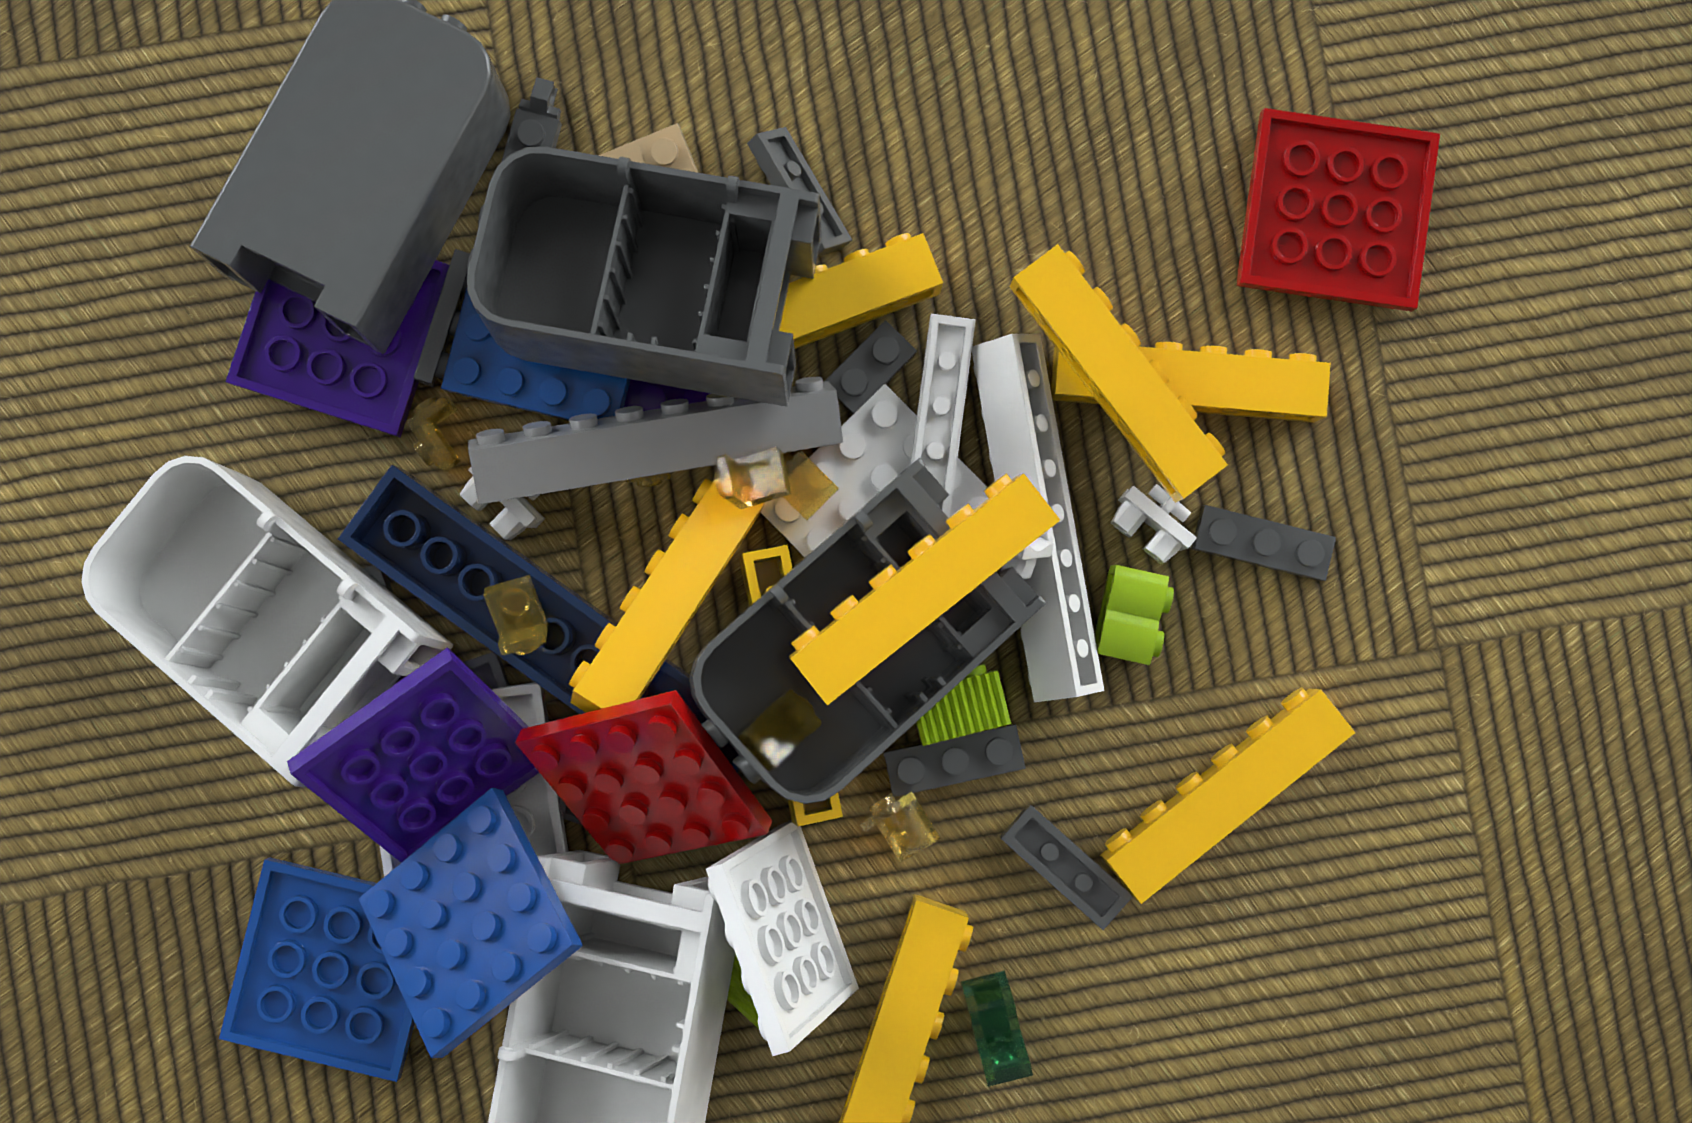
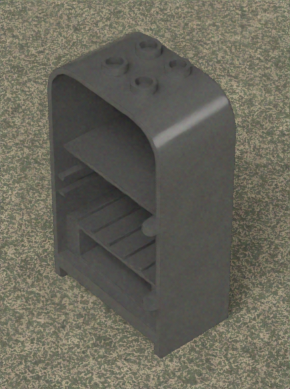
(360, 164)
(643, 271)
(751, 663)

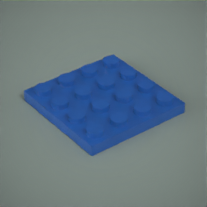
(486, 372)
(469, 923)
(316, 976)

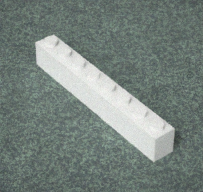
(1026, 440)

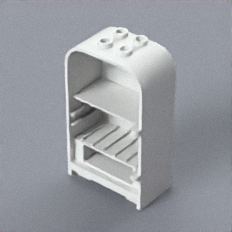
(251, 608)
(629, 1016)

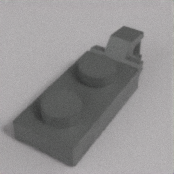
(536, 120)

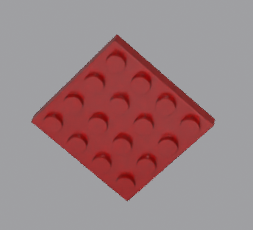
(1338, 209)
(645, 779)

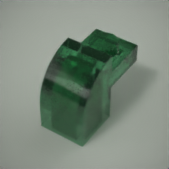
(996, 1028)

